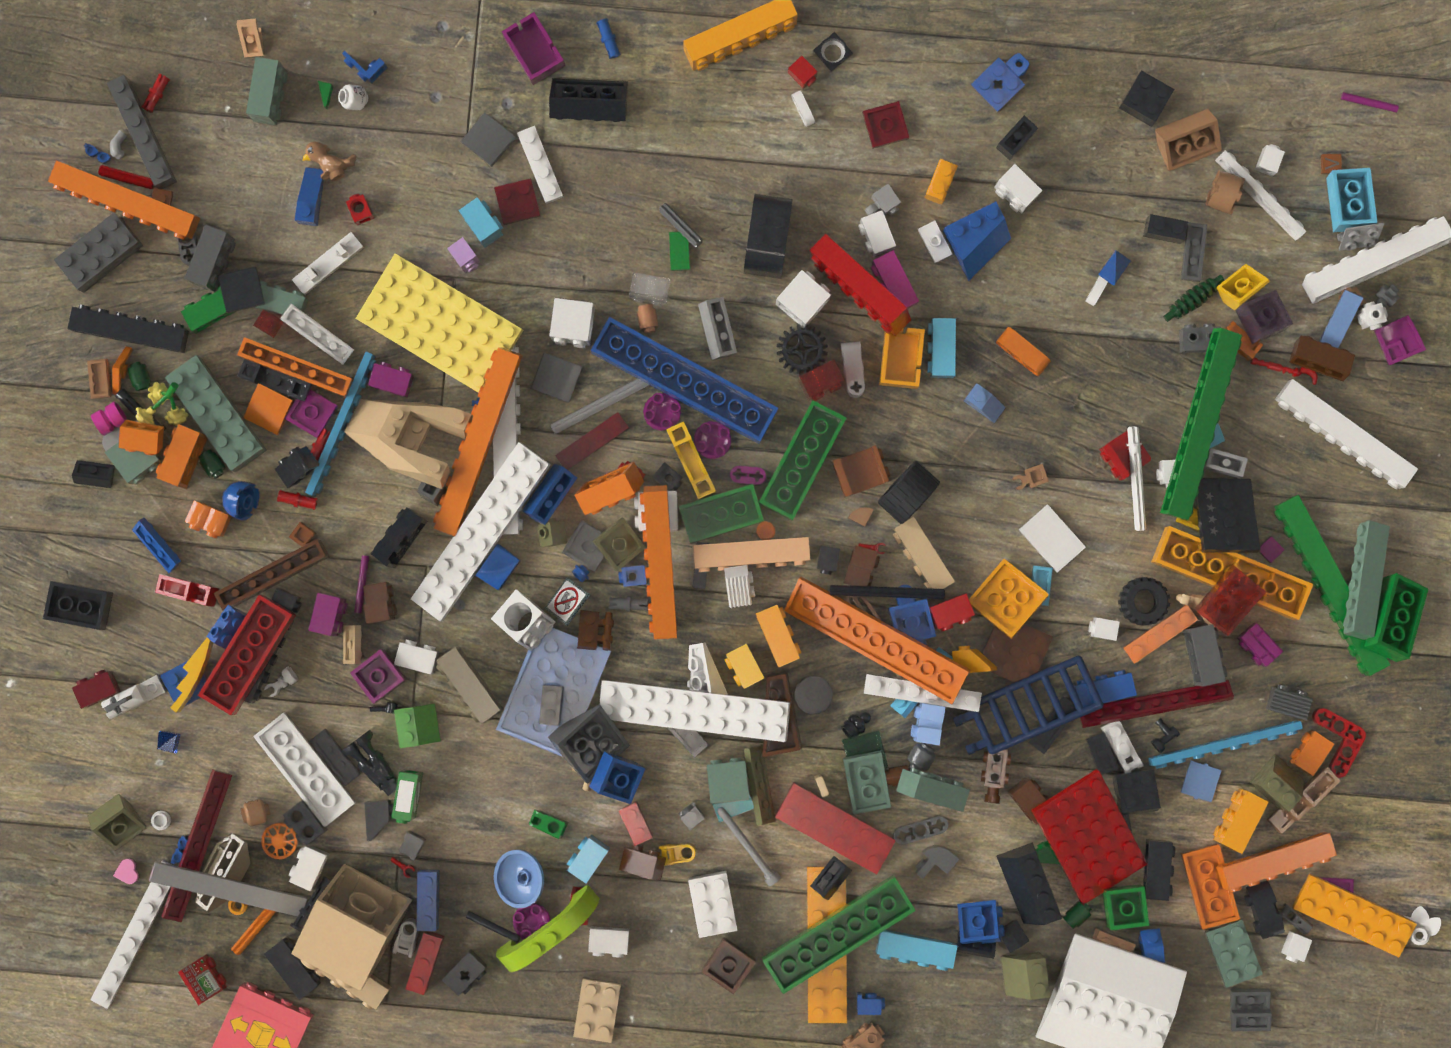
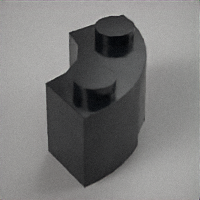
(1263, 905)

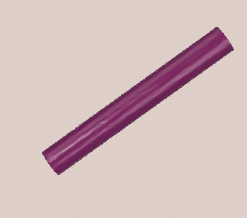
(1369, 102)
(361, 582)

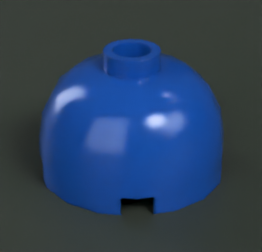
(240, 499)

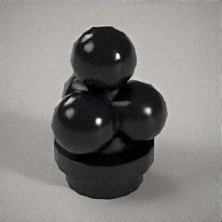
(856, 725)

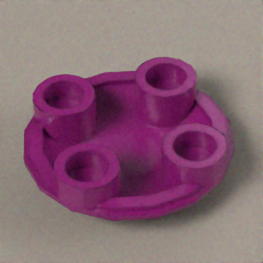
(662, 411)
(712, 440)
(530, 919)

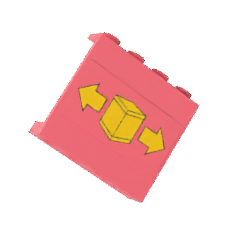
(262, 1021)

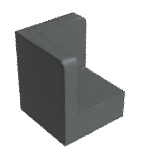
(412, 845)

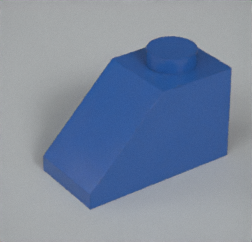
(1152, 944)

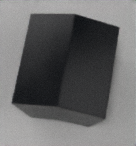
(1014, 936)

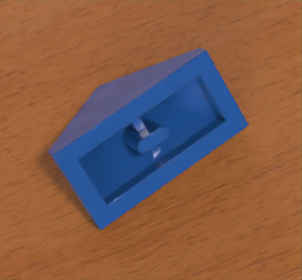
(1114, 267)

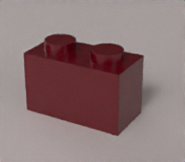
(96, 689)

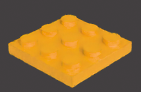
(1008, 598)

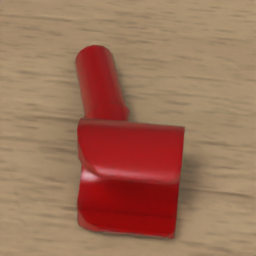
(872, 547)
(402, 866)

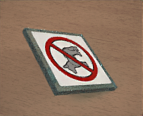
(567, 601)

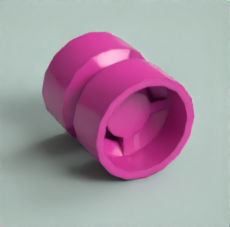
(109, 418)

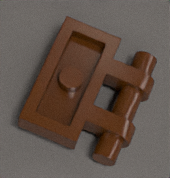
(588, 630)

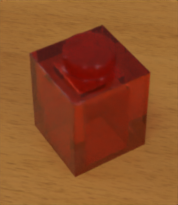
(268, 323)

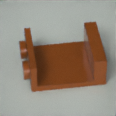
(861, 471)

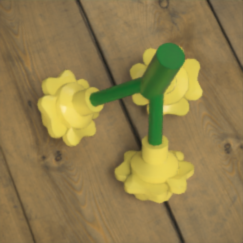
(159, 395)

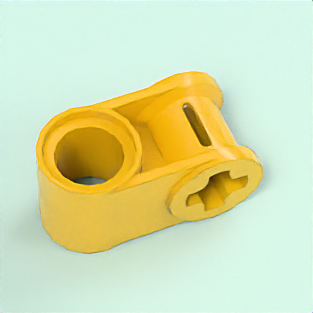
(675, 853)

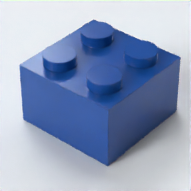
(617, 777)

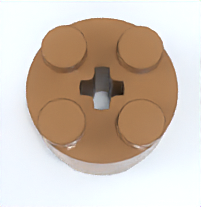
(1225, 192)

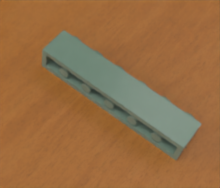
(1366, 580)

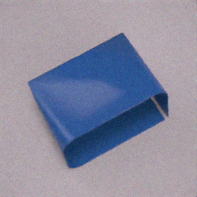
(498, 567)

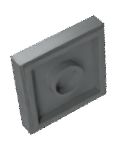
(582, 548)

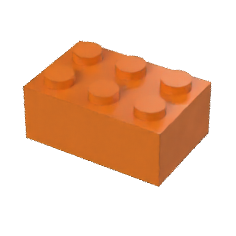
(181, 456)
(609, 489)

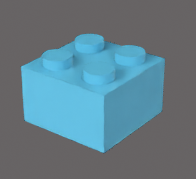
(480, 221)
(588, 859)

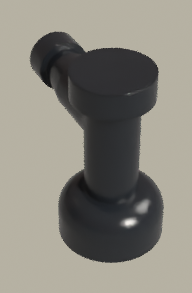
(1170, 733)

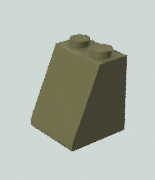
(1279, 784)
(1025, 976)

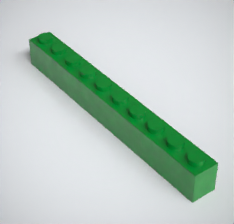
(1201, 423)
(1325, 577)

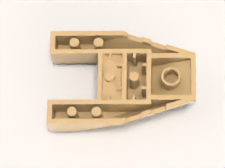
(397, 430)

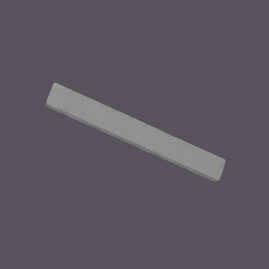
(226, 889)

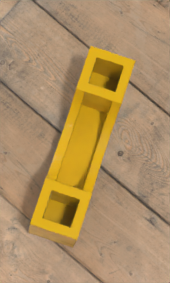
(691, 461)

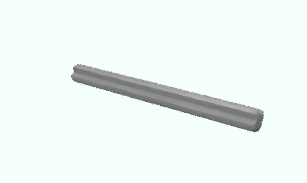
(598, 405)

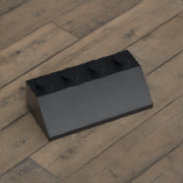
(588, 100)
(1029, 885)

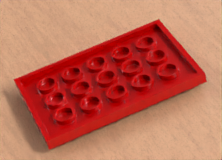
(1089, 836)

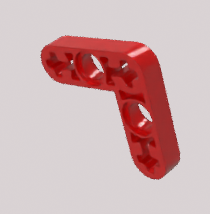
(1354, 744)

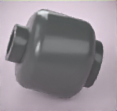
(921, 756)

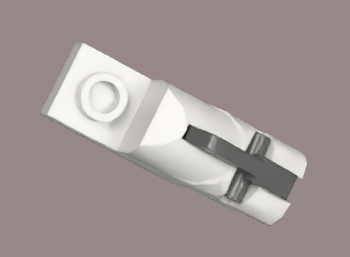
(133, 697)

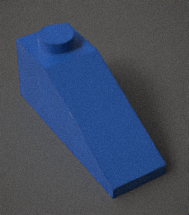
(309, 197)

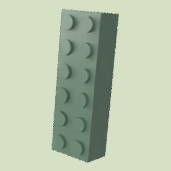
(216, 414)

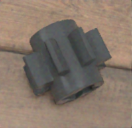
(1387, 295)

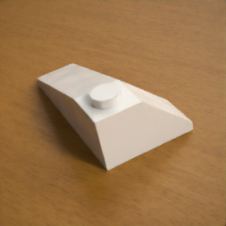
(704, 673)

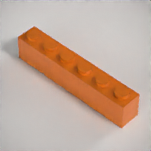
(295, 367)
(1276, 861)

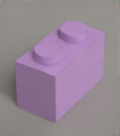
(464, 255)

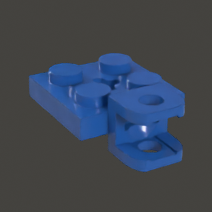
(1008, 74)

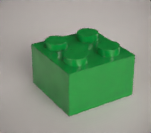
(1125, 907)

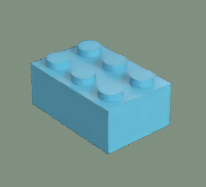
(1351, 198)

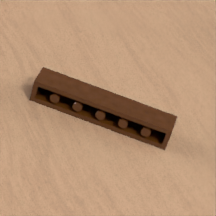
(272, 574)

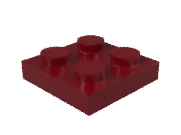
(885, 124)
(517, 201)

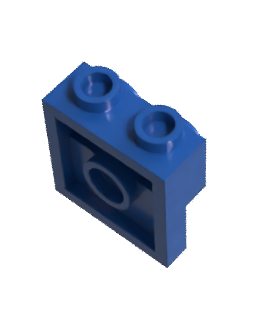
(226, 626)
(980, 922)

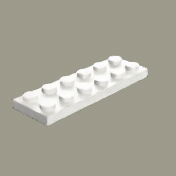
(304, 769)

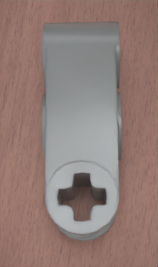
(853, 367)

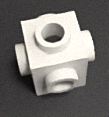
(1366, 318)

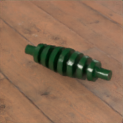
(1193, 298)

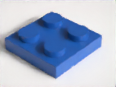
(173, 678)

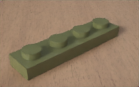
(759, 785)

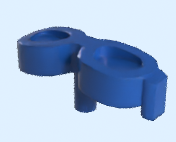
(92, 152)
(178, 854)

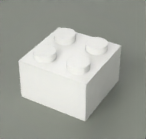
(1017, 189)

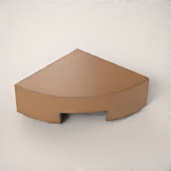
(861, 515)

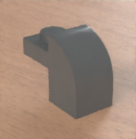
(936, 855)

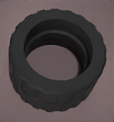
(909, 492)

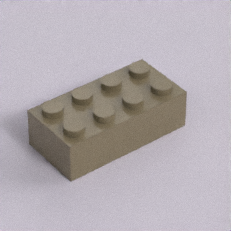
(469, 684)

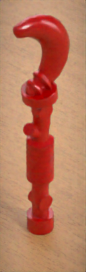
(1278, 367)

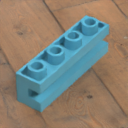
(917, 949)

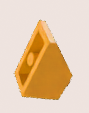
(973, 659)

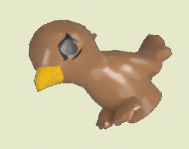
(331, 165)

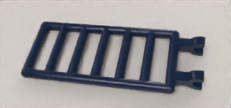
(1045, 726)

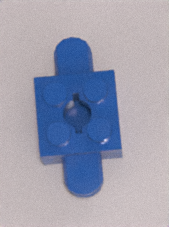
(912, 618)

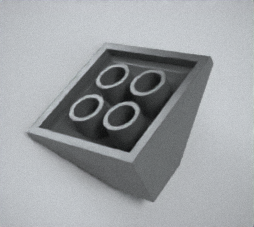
(585, 740)

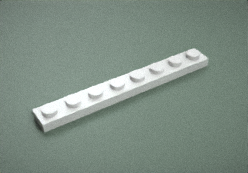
(130, 943)

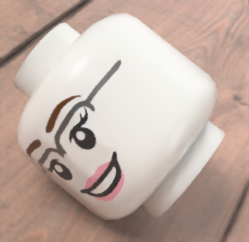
(353, 97)

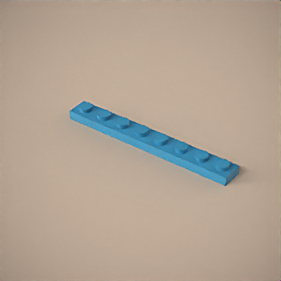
(337, 434)
(1217, 746)

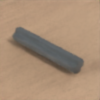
(680, 225)

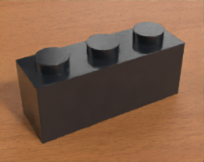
(1158, 869)
(290, 968)

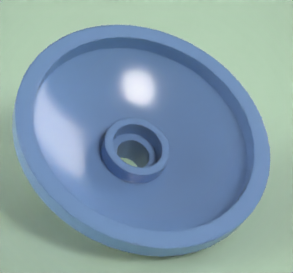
(511, 879)

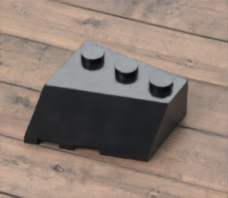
(399, 538)

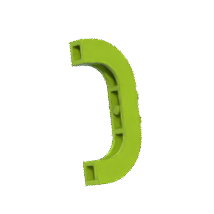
(579, 909)

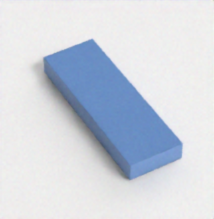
(1341, 318)

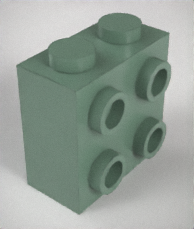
(133, 464)
(727, 781)

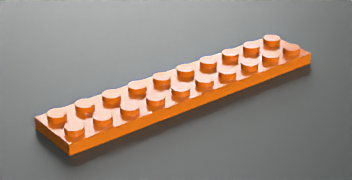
(877, 640)

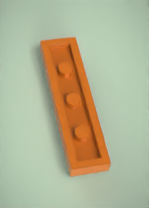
(1160, 633)

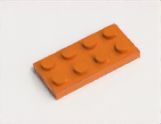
(1212, 902)

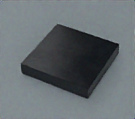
(241, 289)

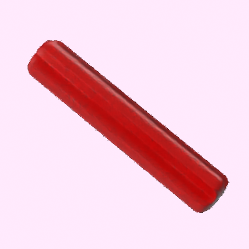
(124, 176)

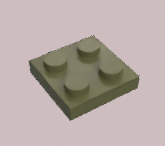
(619, 544)

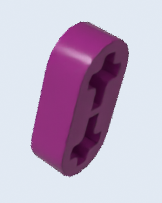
(747, 470)

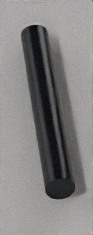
(492, 926)

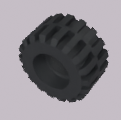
(1160, 601)

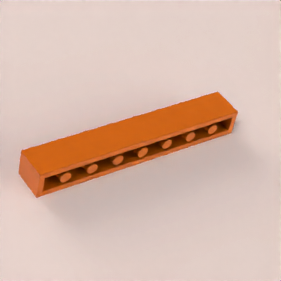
(124, 200)
(660, 562)

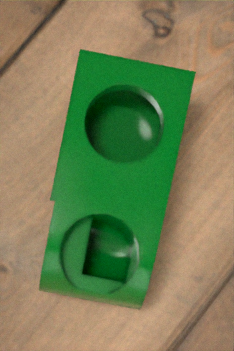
(548, 824)

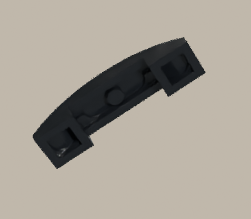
(274, 380)

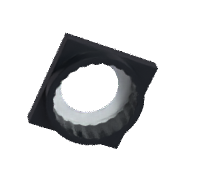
(833, 39)

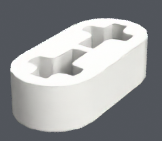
(803, 108)
(1096, 291)

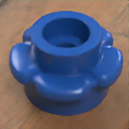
(580, 573)

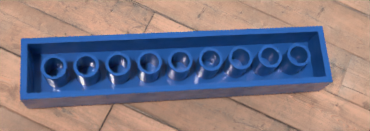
(684, 380)

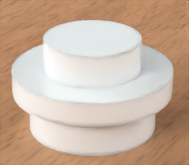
(160, 820)

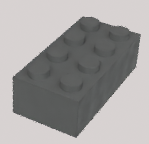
(98, 252)

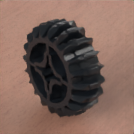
(799, 333)

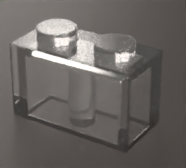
(649, 289)

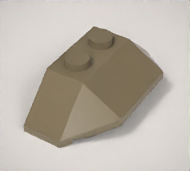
(227, 860)

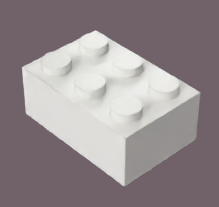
(712, 904)

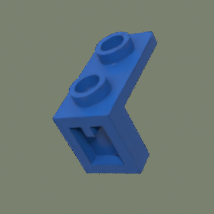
(374, 70)

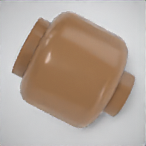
(255, 812)

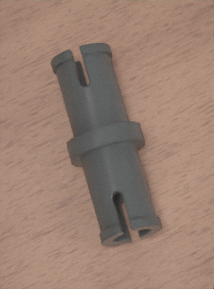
(628, 604)

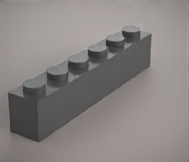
(141, 132)

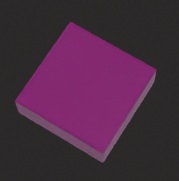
(1270, 549)

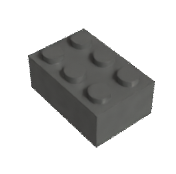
(210, 258)
(1205, 655)

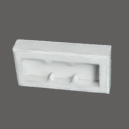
(934, 241)

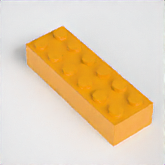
(740, 33)

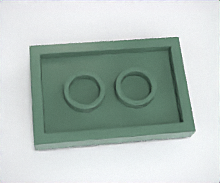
(866, 782)
(1233, 953)

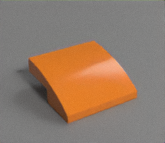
(268, 409)

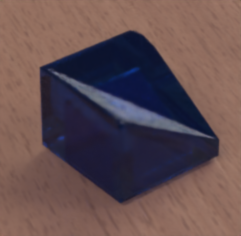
(168, 741)

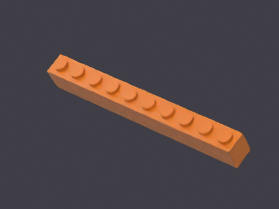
(478, 440)

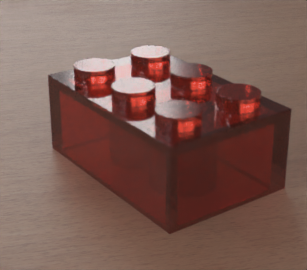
(1230, 600)

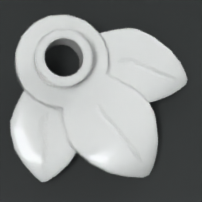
(1425, 925)

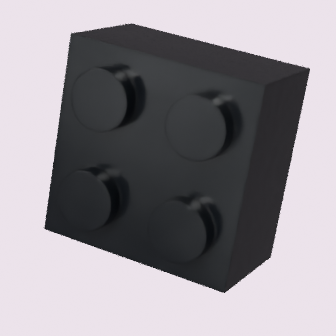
(1146, 98)
(1136, 792)

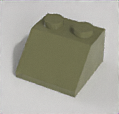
(116, 822)

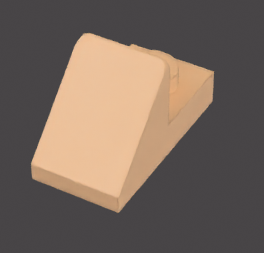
(250, 37)

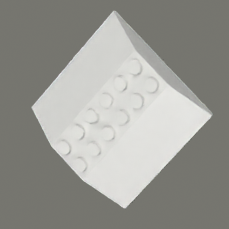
(1111, 999)

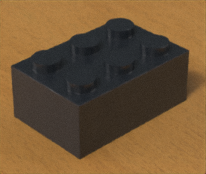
(77, 605)

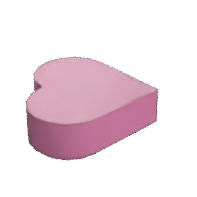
(126, 871)

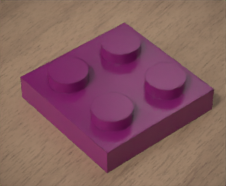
(311, 414)

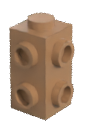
(867, 1037)

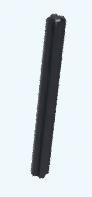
(895, 592)

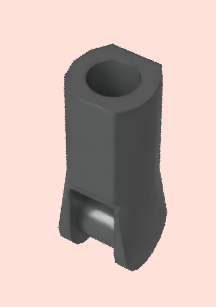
(1297, 920)

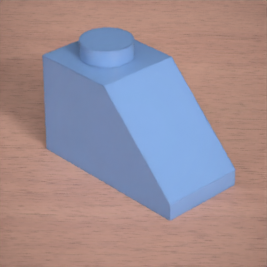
(984, 403)

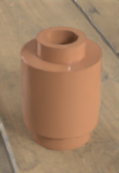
(647, 318)

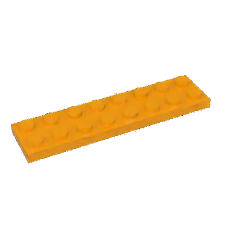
(829, 986)

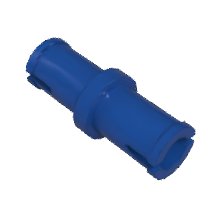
(608, 38)

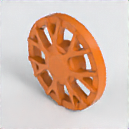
(279, 841)

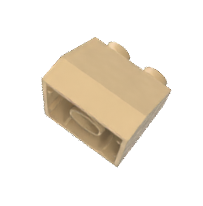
(350, 927)

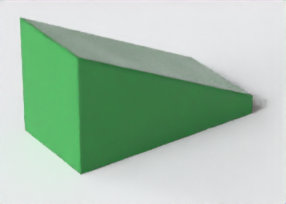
(326, 92)

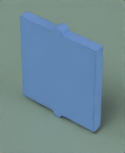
(1200, 781)

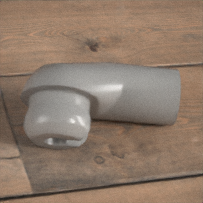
(115, 145)

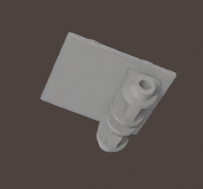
(1360, 236)

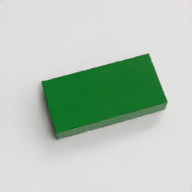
(679, 252)

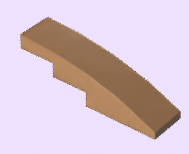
(1313, 793)

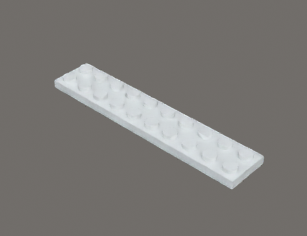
(480, 531)
(695, 710)

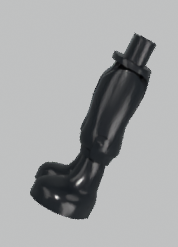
(375, 767)

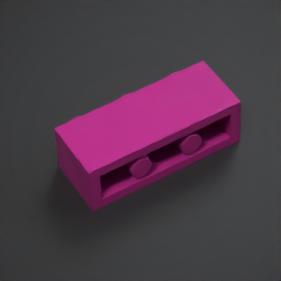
(894, 278)

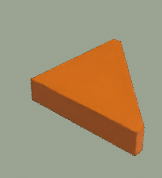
(120, 369)

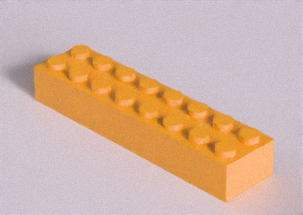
(1184, 555)

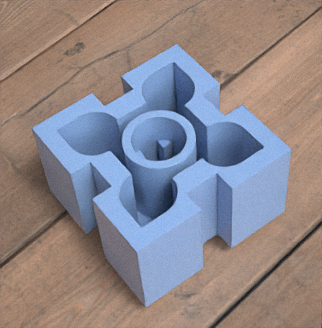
(928, 723)

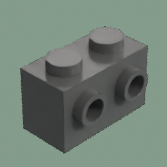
(1195, 339)

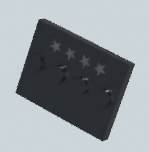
(1227, 516)

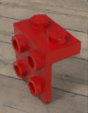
(1117, 456)

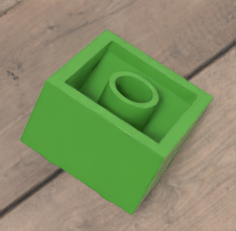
(417, 725)

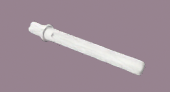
(1136, 478)

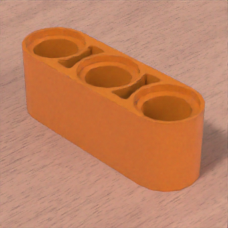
(1023, 351)

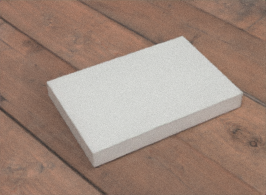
(1052, 538)

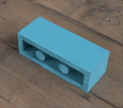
(942, 347)

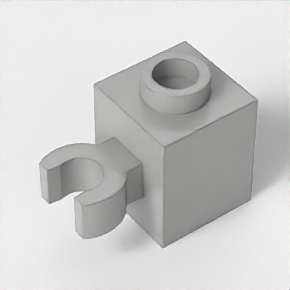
(884, 200)

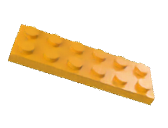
(1354, 915)

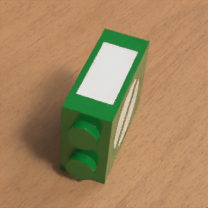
(407, 796)

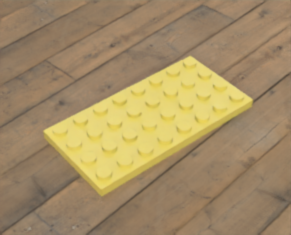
(437, 322)

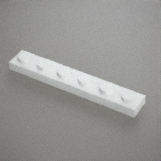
(1261, 196)
(909, 691)

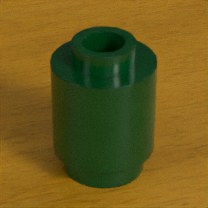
(139, 376)
(211, 464)
(1077, 914)

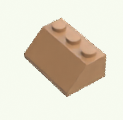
(1189, 139)

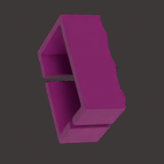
(533, 48)

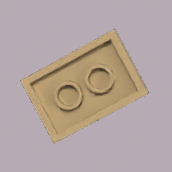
(597, 1010)

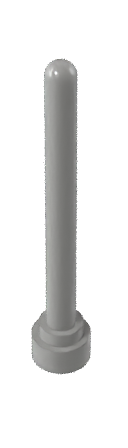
(771, 876)

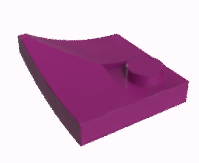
(1399, 340)

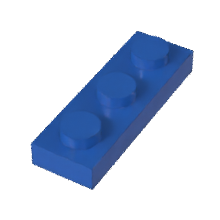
(156, 545)

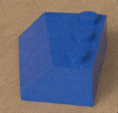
(977, 238)

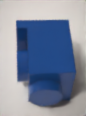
(640, 576)
(870, 1004)

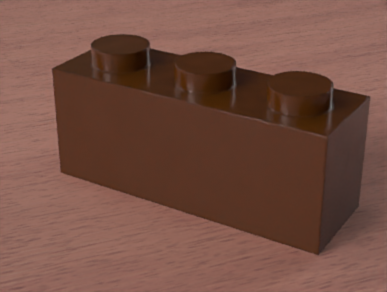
(1322, 358)

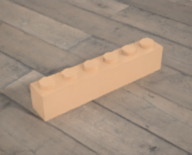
(751, 553)

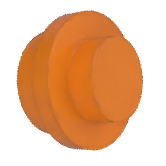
(765, 530)

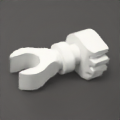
(288, 677)

